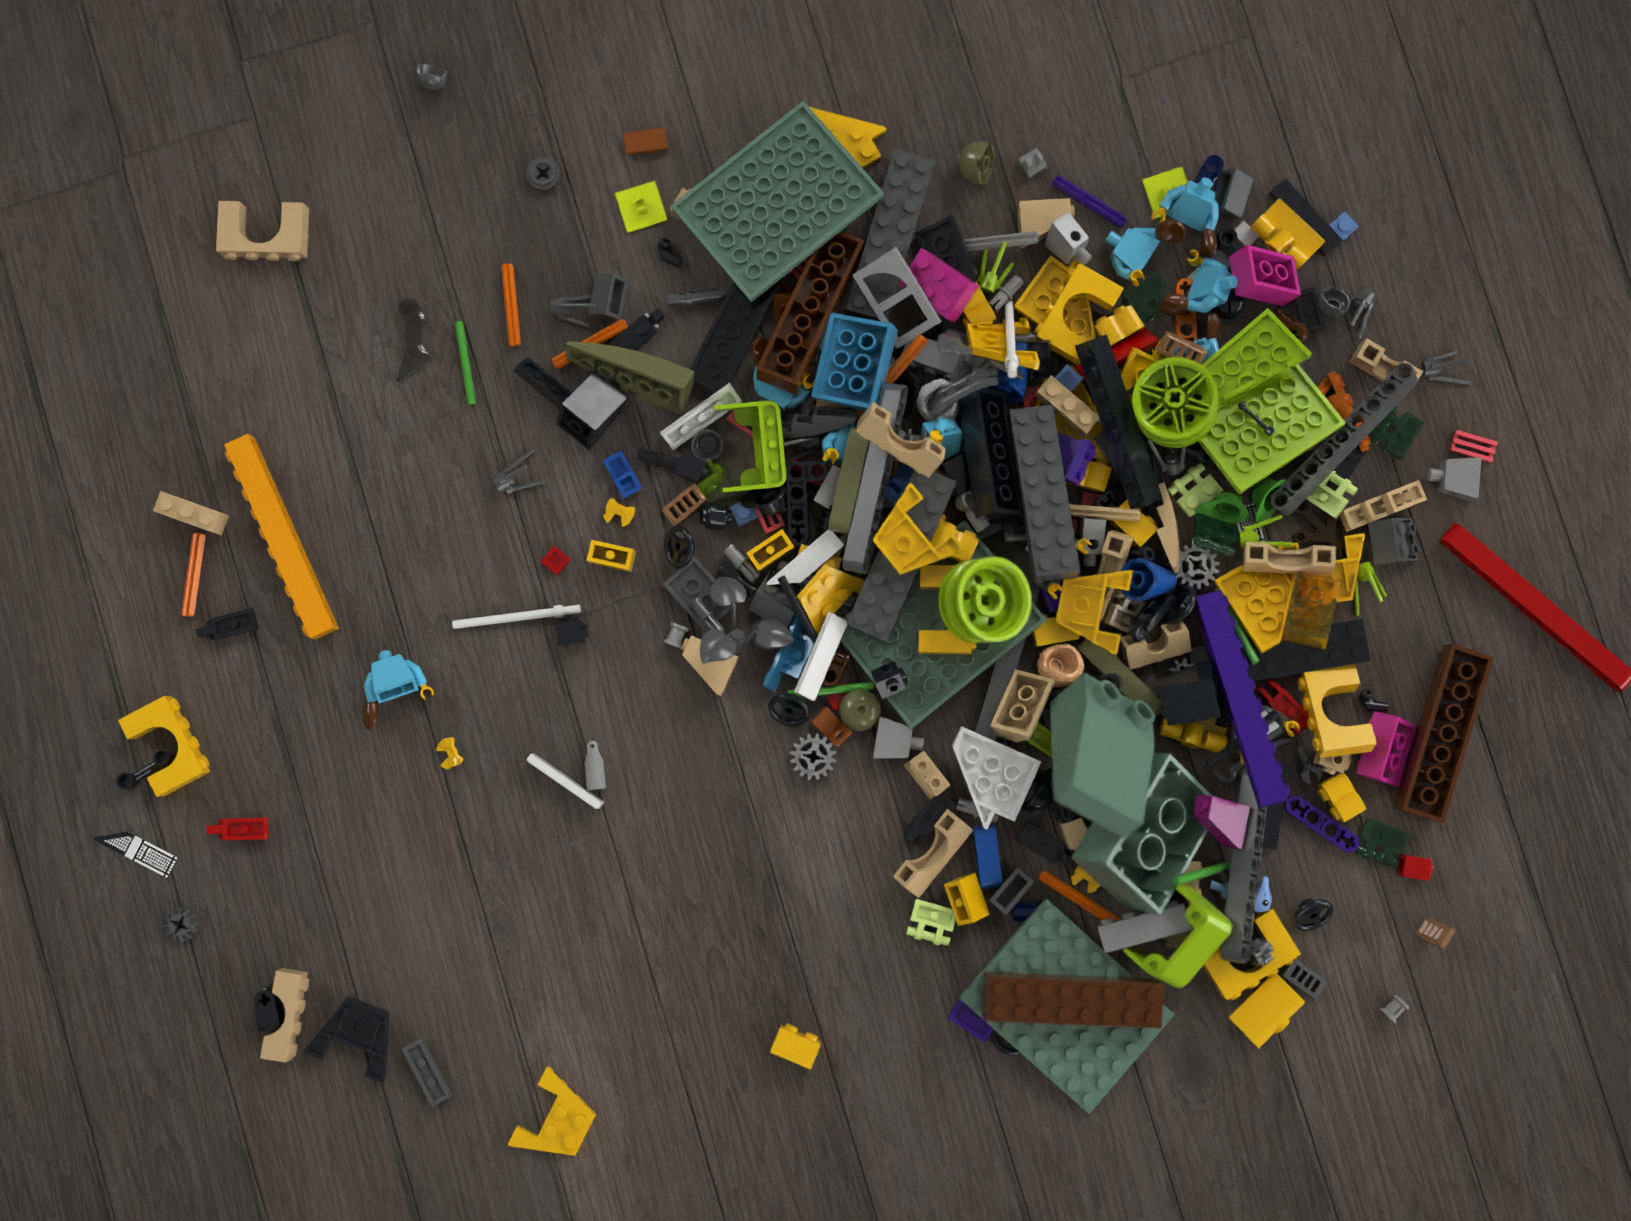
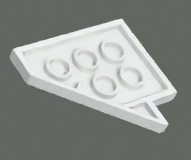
(994, 774)

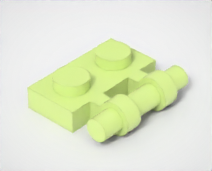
(1203, 491)
(1330, 500)
(931, 915)

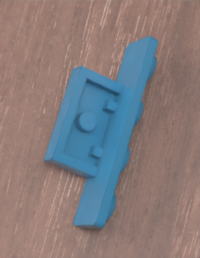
(790, 658)

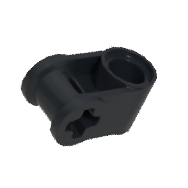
(268, 1013)

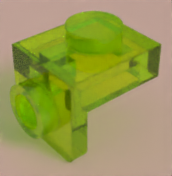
(711, 483)

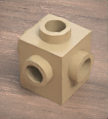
(1333, 764)

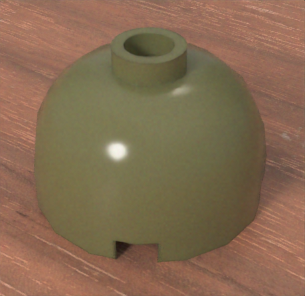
(975, 162)
(860, 710)

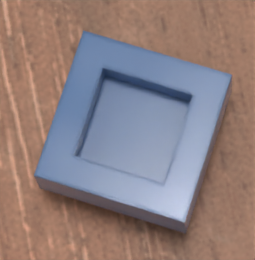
(1343, 226)
(1068, 378)
(743, 515)

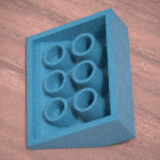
(854, 361)

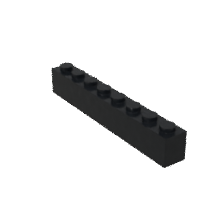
(1118, 422)

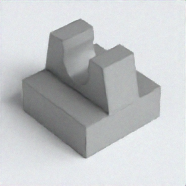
(1032, 163)

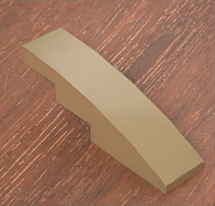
(1382, 505)
(1169, 533)

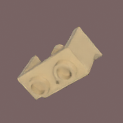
(926, 774)

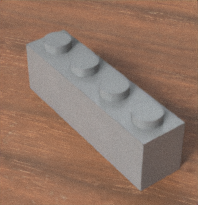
(940, 362)
(1143, 927)

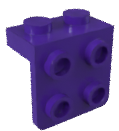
(1075, 457)

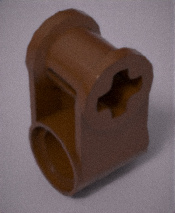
(1291, 323)
(837, 666)

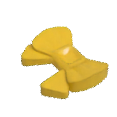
(613, 508)
(454, 758)
(1079, 874)

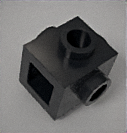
(889, 679)

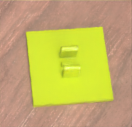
(1158, 186)
(641, 206)

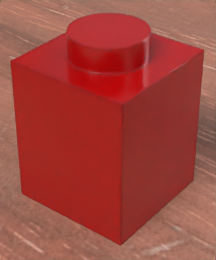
(1415, 867)

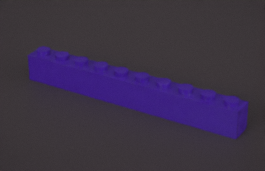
(1240, 700)

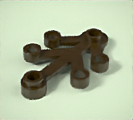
(1325, 534)

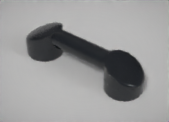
(129, 781)

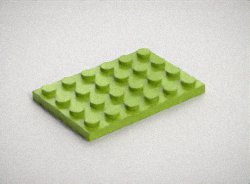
(1286, 403)

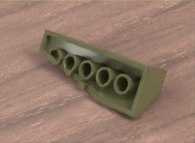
(650, 377)

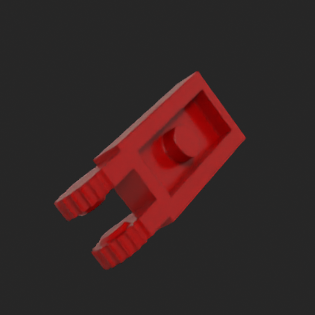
(1285, 704)

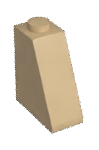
(1039, 215)
(714, 673)

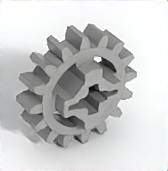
(1202, 571)
(811, 766)

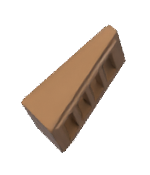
(1200, 351)
(686, 493)
(1435, 932)

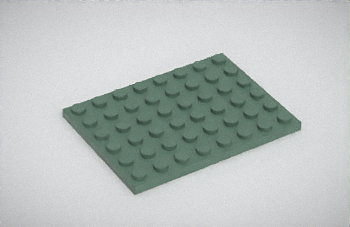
(777, 201)
(930, 677)
(1075, 1057)

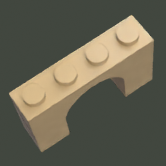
(289, 242)

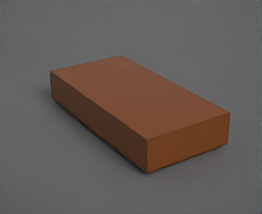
(645, 141)

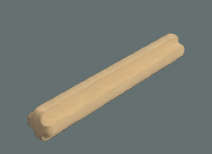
(1104, 513)

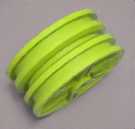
(1169, 372)
(984, 600)

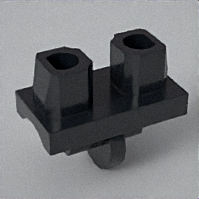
(1045, 356)

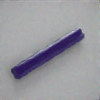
(1089, 201)

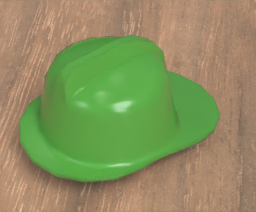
(1262, 495)
(1225, 507)

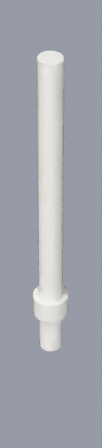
(1011, 359)
(558, 611)

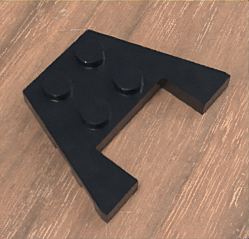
(358, 1026)

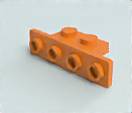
(1343, 404)

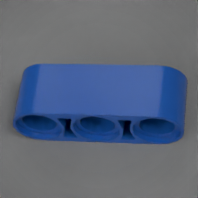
(987, 857)

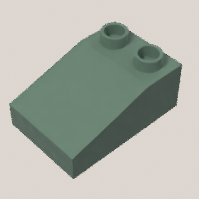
(1102, 753)
(1142, 865)

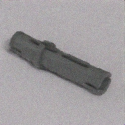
(697, 296)

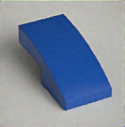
(622, 474)
(898, 483)

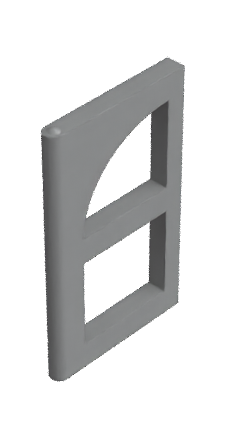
(894, 264)

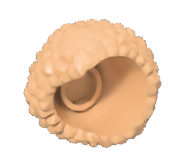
(1061, 663)

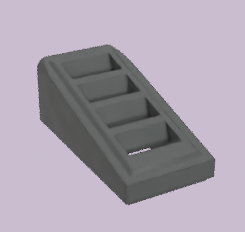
(1288, 970)

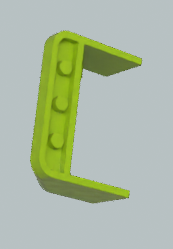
(768, 444)
(1209, 933)

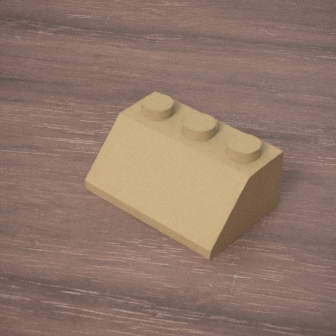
(1021, 706)

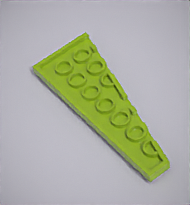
(1251, 357)

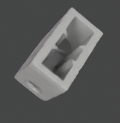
(1068, 240)
(1457, 477)
(1092, 529)
(895, 740)

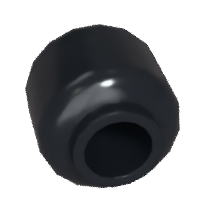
(715, 516)

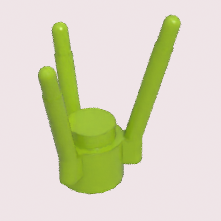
(989, 281)
(1250, 536)
(1367, 573)

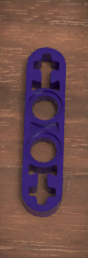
(1322, 821)

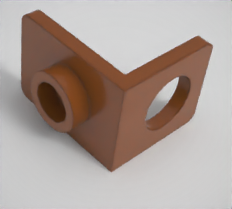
(781, 301)
(831, 726)

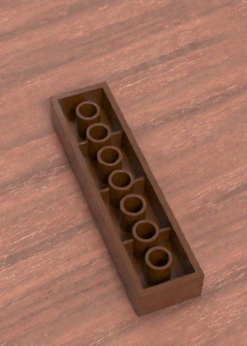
(808, 312)
(1443, 733)
(1072, 1000)

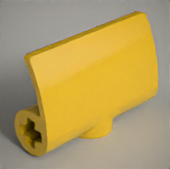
(1287, 233)
(1196, 734)
(1267, 1010)

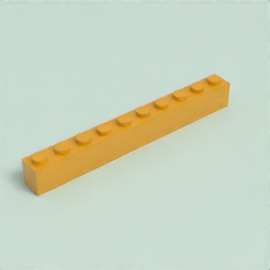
(281, 537)

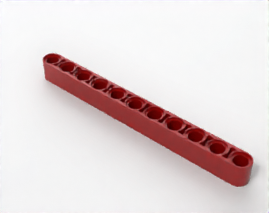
(1537, 607)

